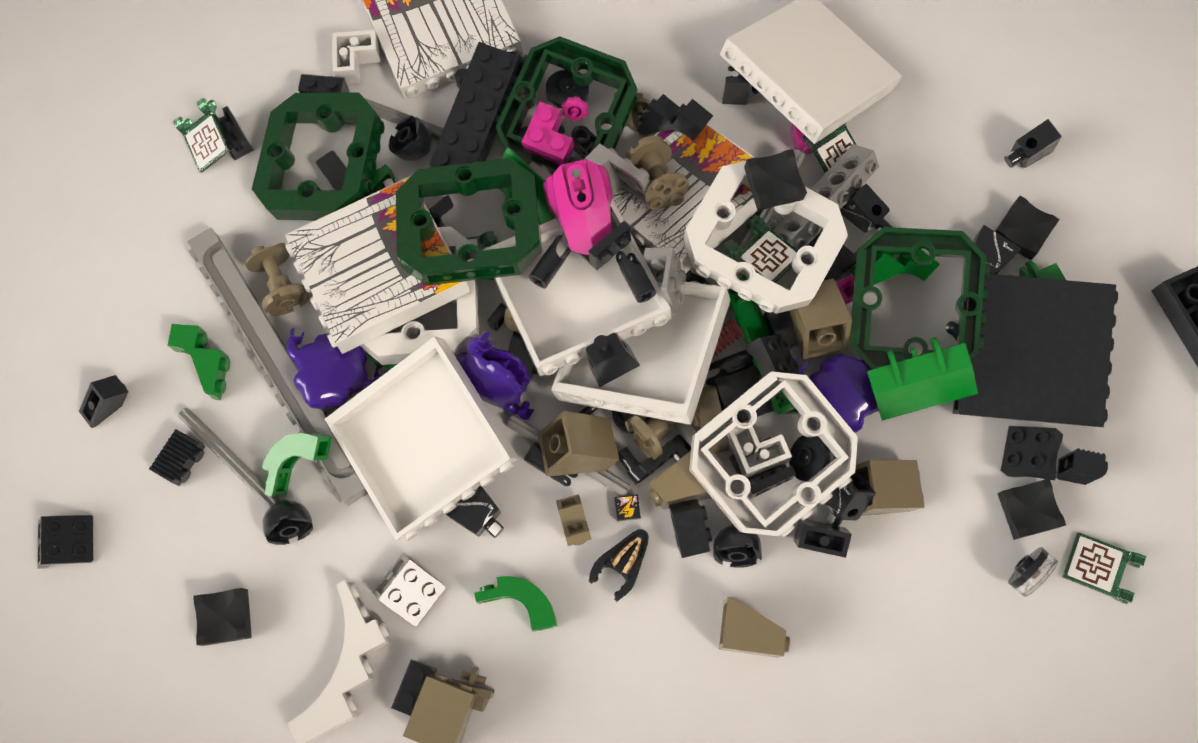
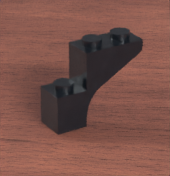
(666, 115)

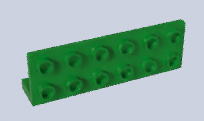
(754, 326)

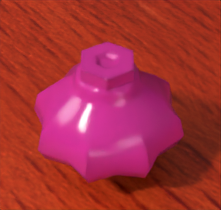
(575, 108)

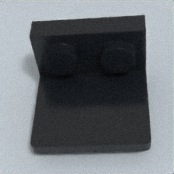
(766, 480)
(65, 540)

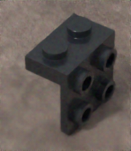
(609, 245)

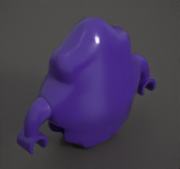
(326, 374)
(496, 375)
(846, 388)

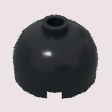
(411, 139)
(286, 521)
(737, 547)

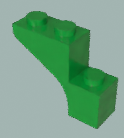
(889, 266)
(209, 363)

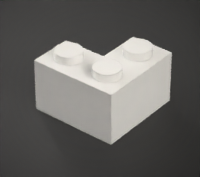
(353, 49)
(756, 456)

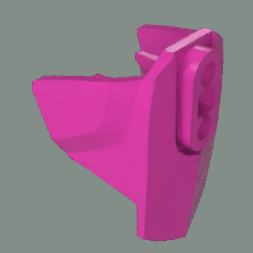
(584, 221)

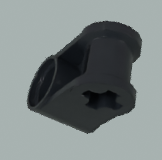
(584, 147)

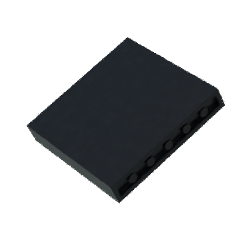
(1043, 351)

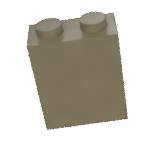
(823, 324)
(577, 444)
(676, 485)
(895, 485)
(750, 632)
(440, 711)

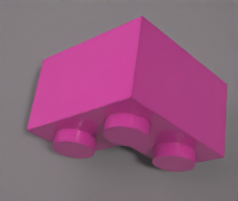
(543, 136)

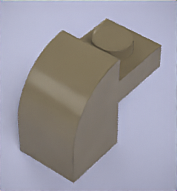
(573, 520)

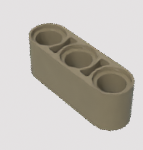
(710, 408)

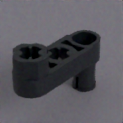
(639, 471)

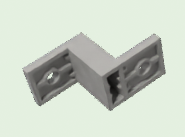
(621, 172)

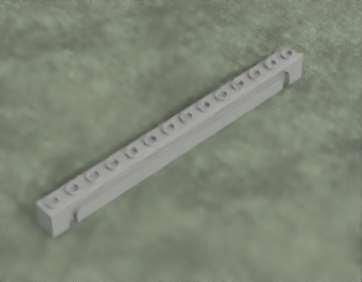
(272, 357)

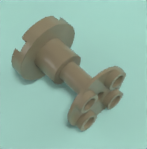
(666, 189)
(282, 294)
(652, 431)

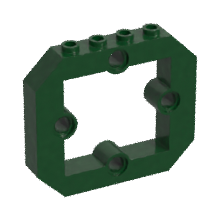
(573, 58)
(331, 111)
(451, 180)
(906, 242)

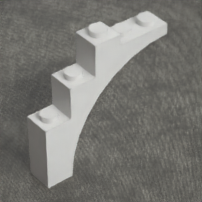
(334, 704)

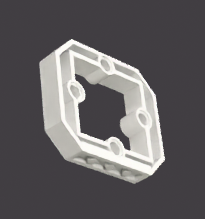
(757, 288)
(395, 347)
(830, 429)

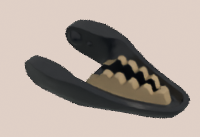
(625, 559)

